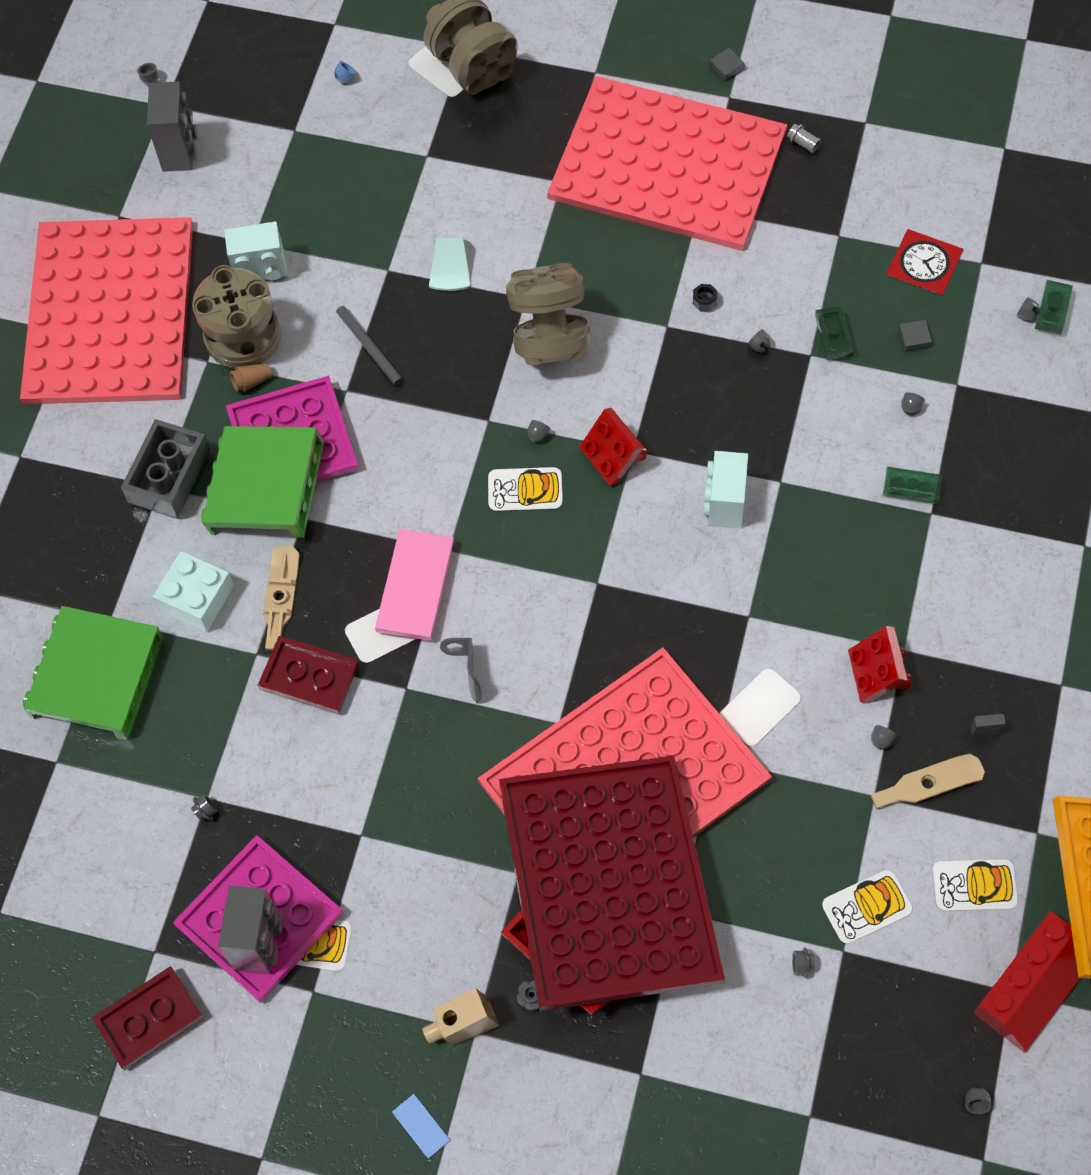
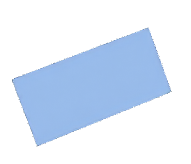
(420, 1126)

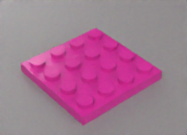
(303, 406)
(304, 910)

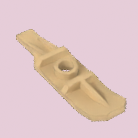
(281, 580)
(944, 776)

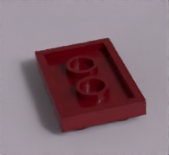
(308, 674)
(147, 1018)

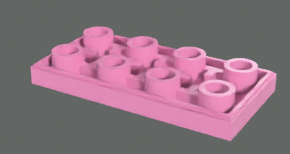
(414, 585)

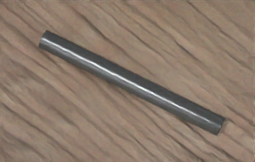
(369, 345)

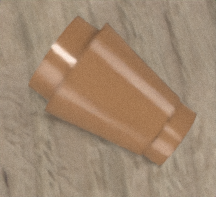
(249, 376)

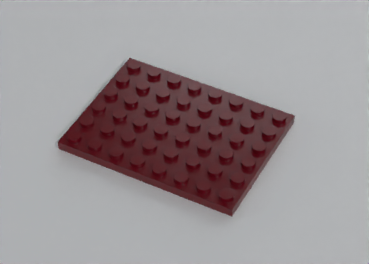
(609, 883)

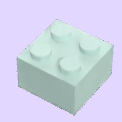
(257, 250)
(726, 489)
(193, 591)

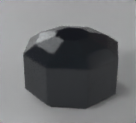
(704, 297)

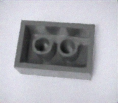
(171, 126)
(166, 468)
(250, 929)

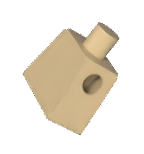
(473, 1017)

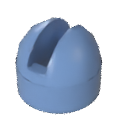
(344, 72)

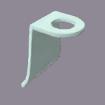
(449, 265)

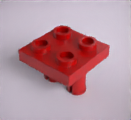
(612, 447)
(879, 665)

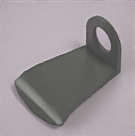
(467, 650)

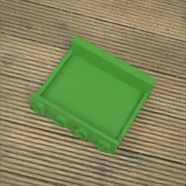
(263, 478)
(94, 670)

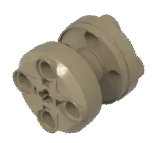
(473, 45)
(236, 317)
(551, 332)

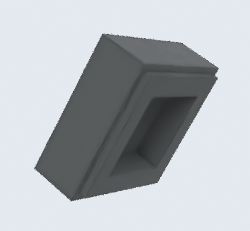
(726, 64)
(915, 335)
(987, 725)

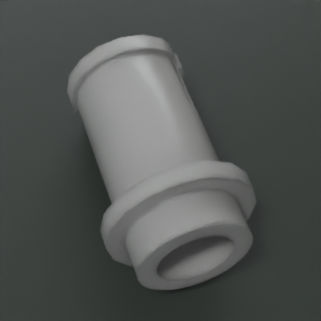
(803, 138)

